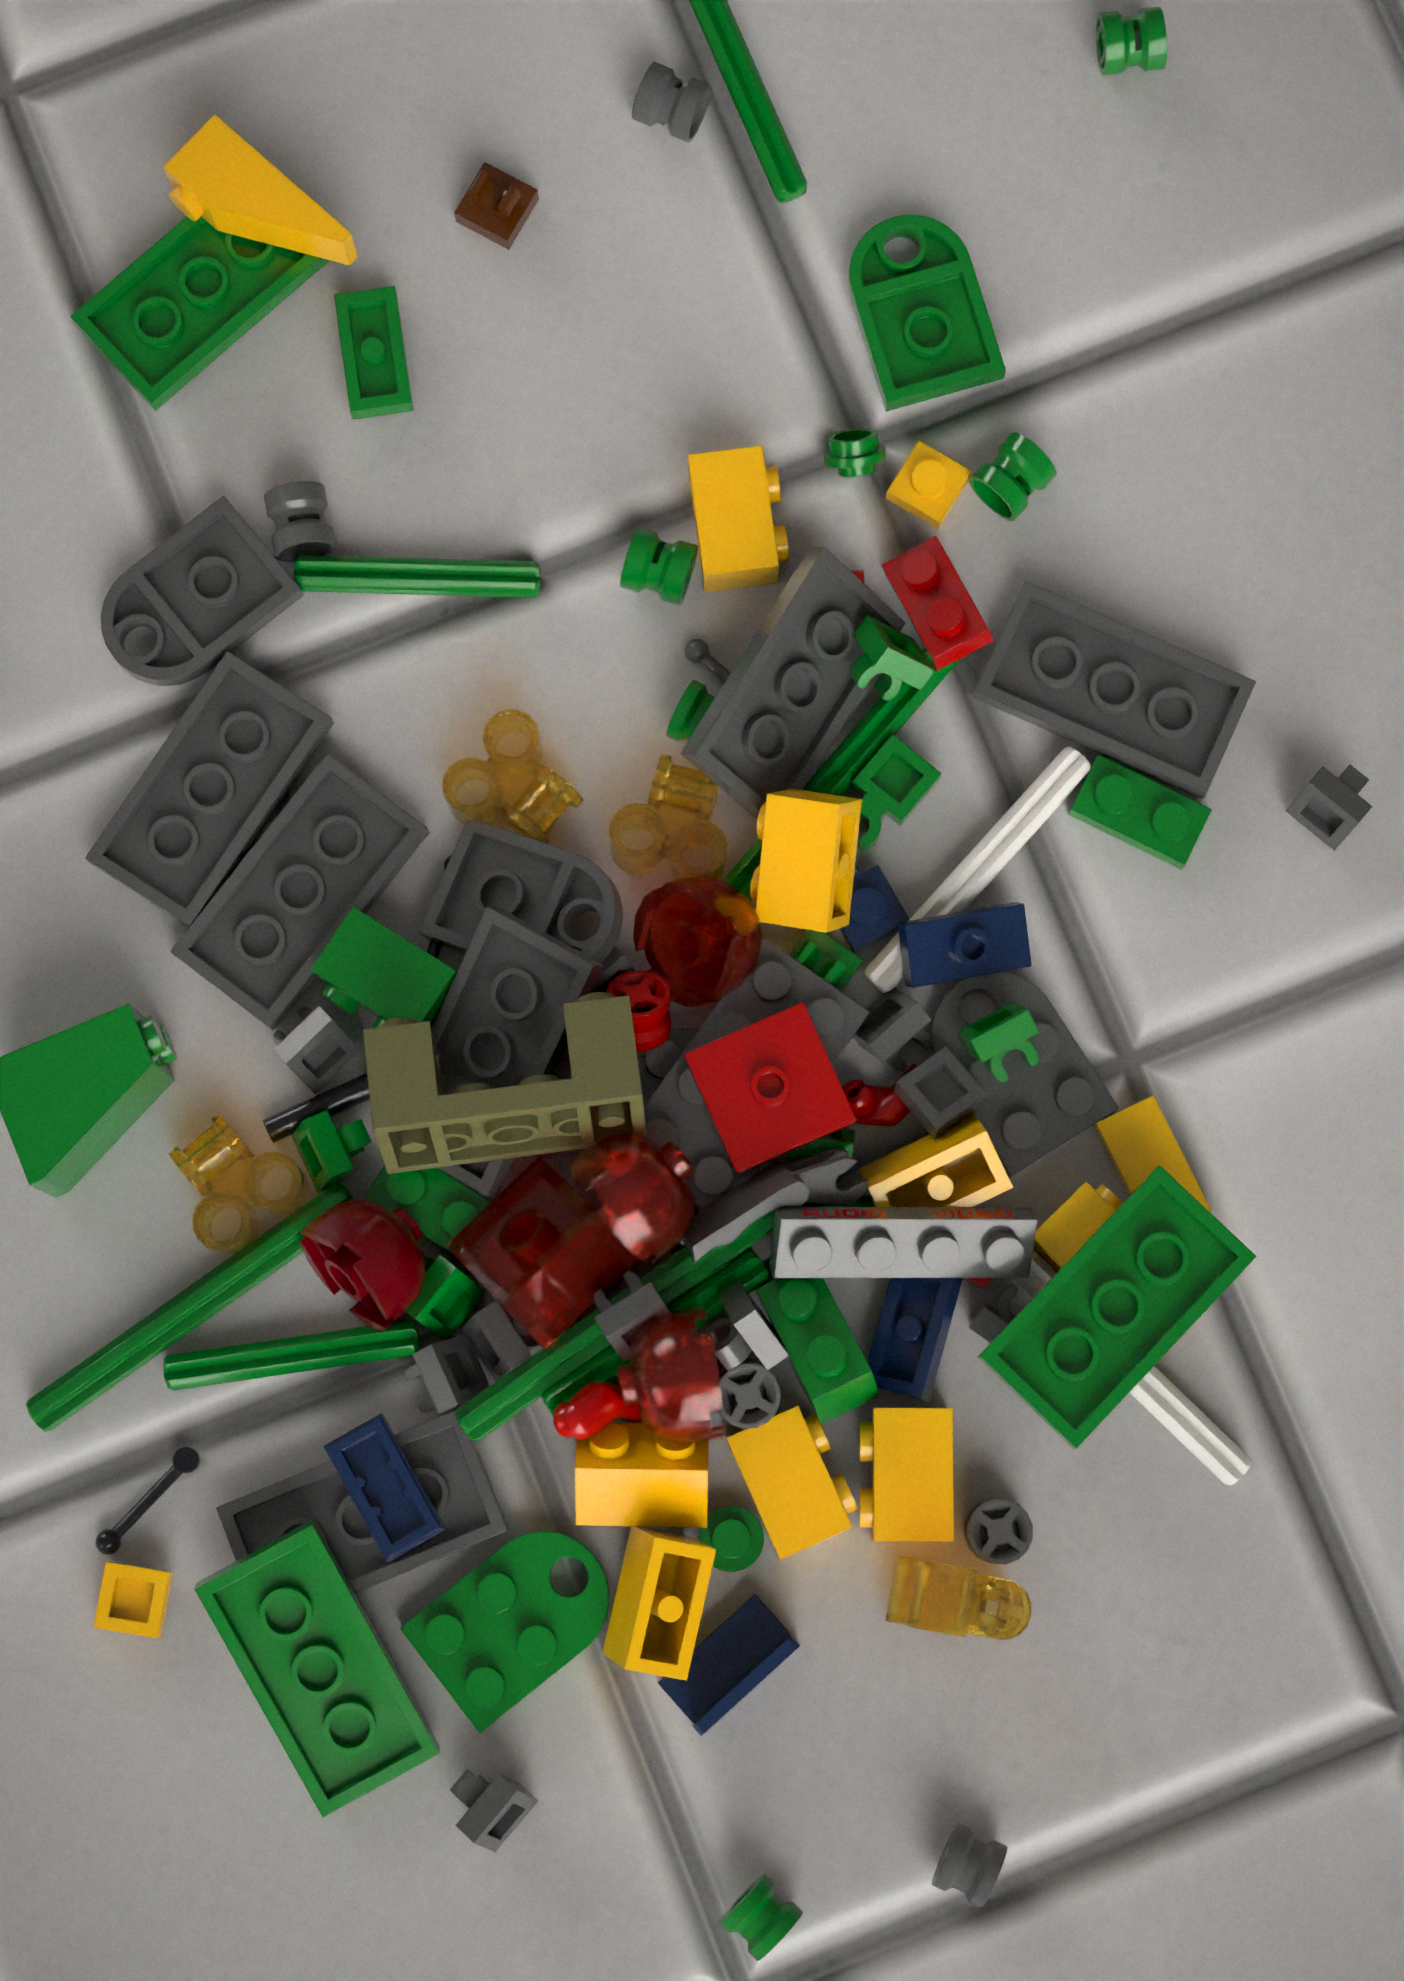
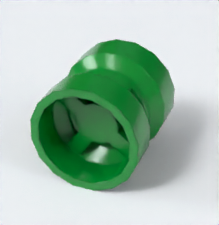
(1131, 41)
(1012, 476)
(659, 566)

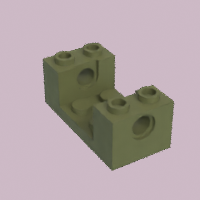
(478, 1123)

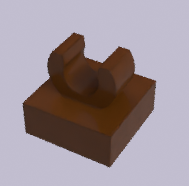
(496, 205)

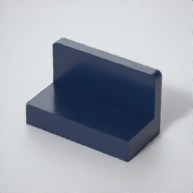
(730, 1664)

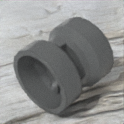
(668, 101)
(299, 520)

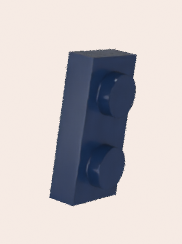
(912, 1334)

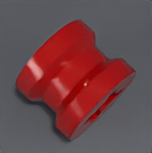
(649, 1006)

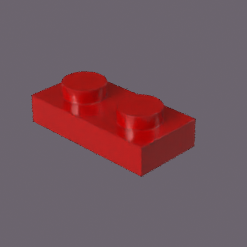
(937, 603)

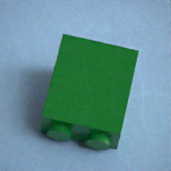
(81, 1093)

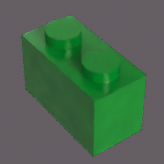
(381, 972)
(818, 1345)

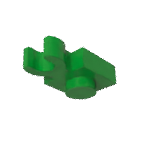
(892, 786)

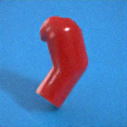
(875, 1104)
(591, 1411)

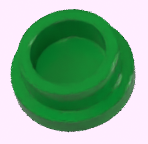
(854, 452)
(735, 1536)

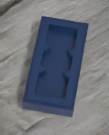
(964, 944)
(385, 1487)

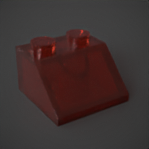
(541, 1252)

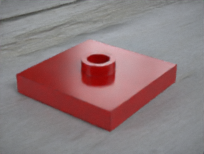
(770, 1088)

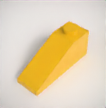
(249, 197)

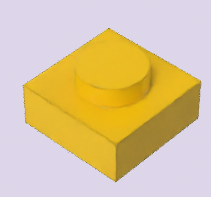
(928, 484)
(133, 1599)

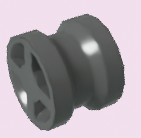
(755, 1399)
(1013, 1529)
(969, 1865)

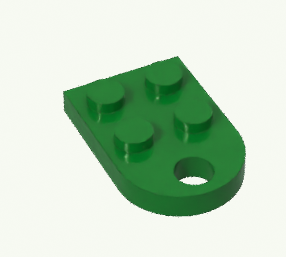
(922, 316)
(508, 1626)

